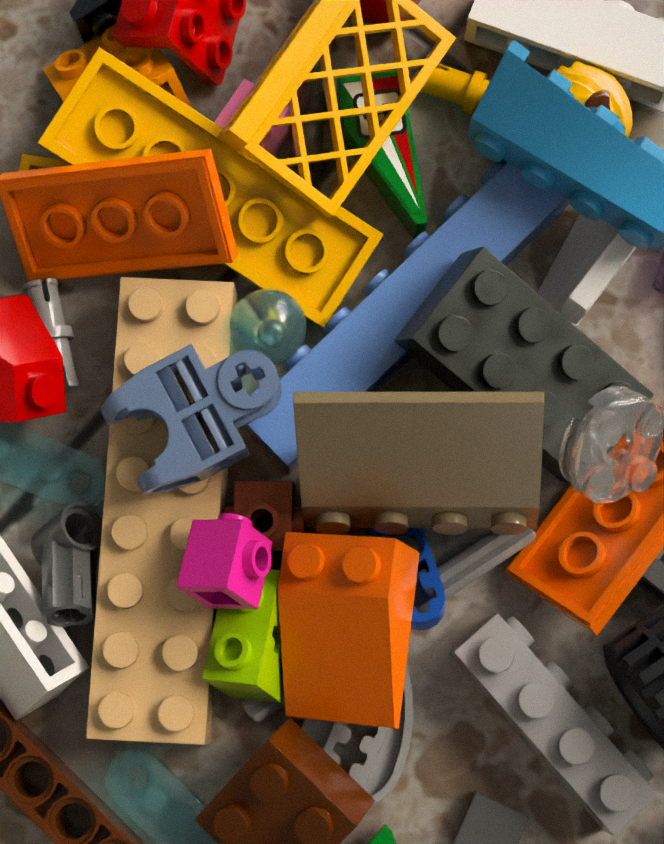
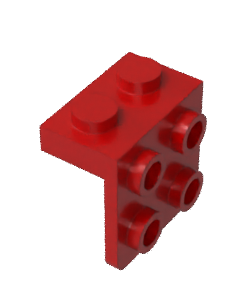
(192, 29)

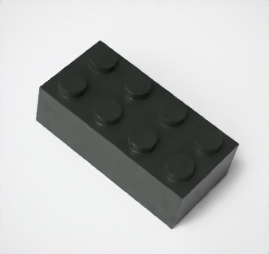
(499, 335)

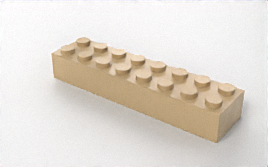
(146, 630)

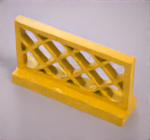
(292, 67)

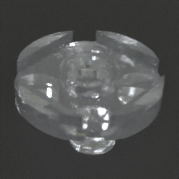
(617, 419)

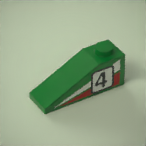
(395, 165)

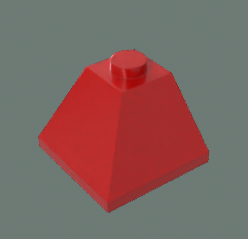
(28, 364)

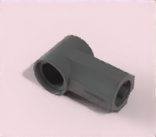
(68, 565)

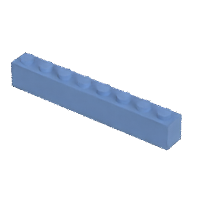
(359, 343)

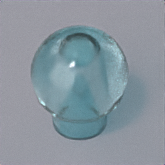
(268, 324)

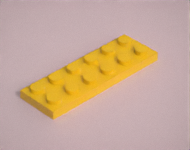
(277, 233)

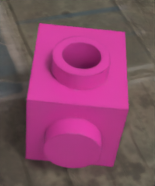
(225, 563)

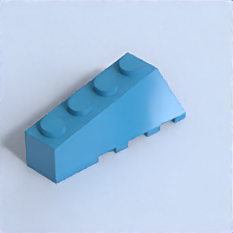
(571, 149)

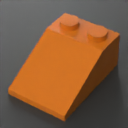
(345, 626)

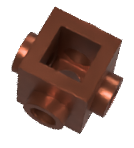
(270, 498)

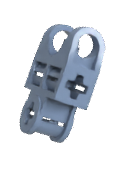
(218, 397)

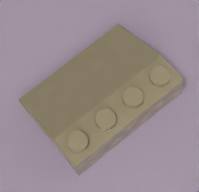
(420, 460)

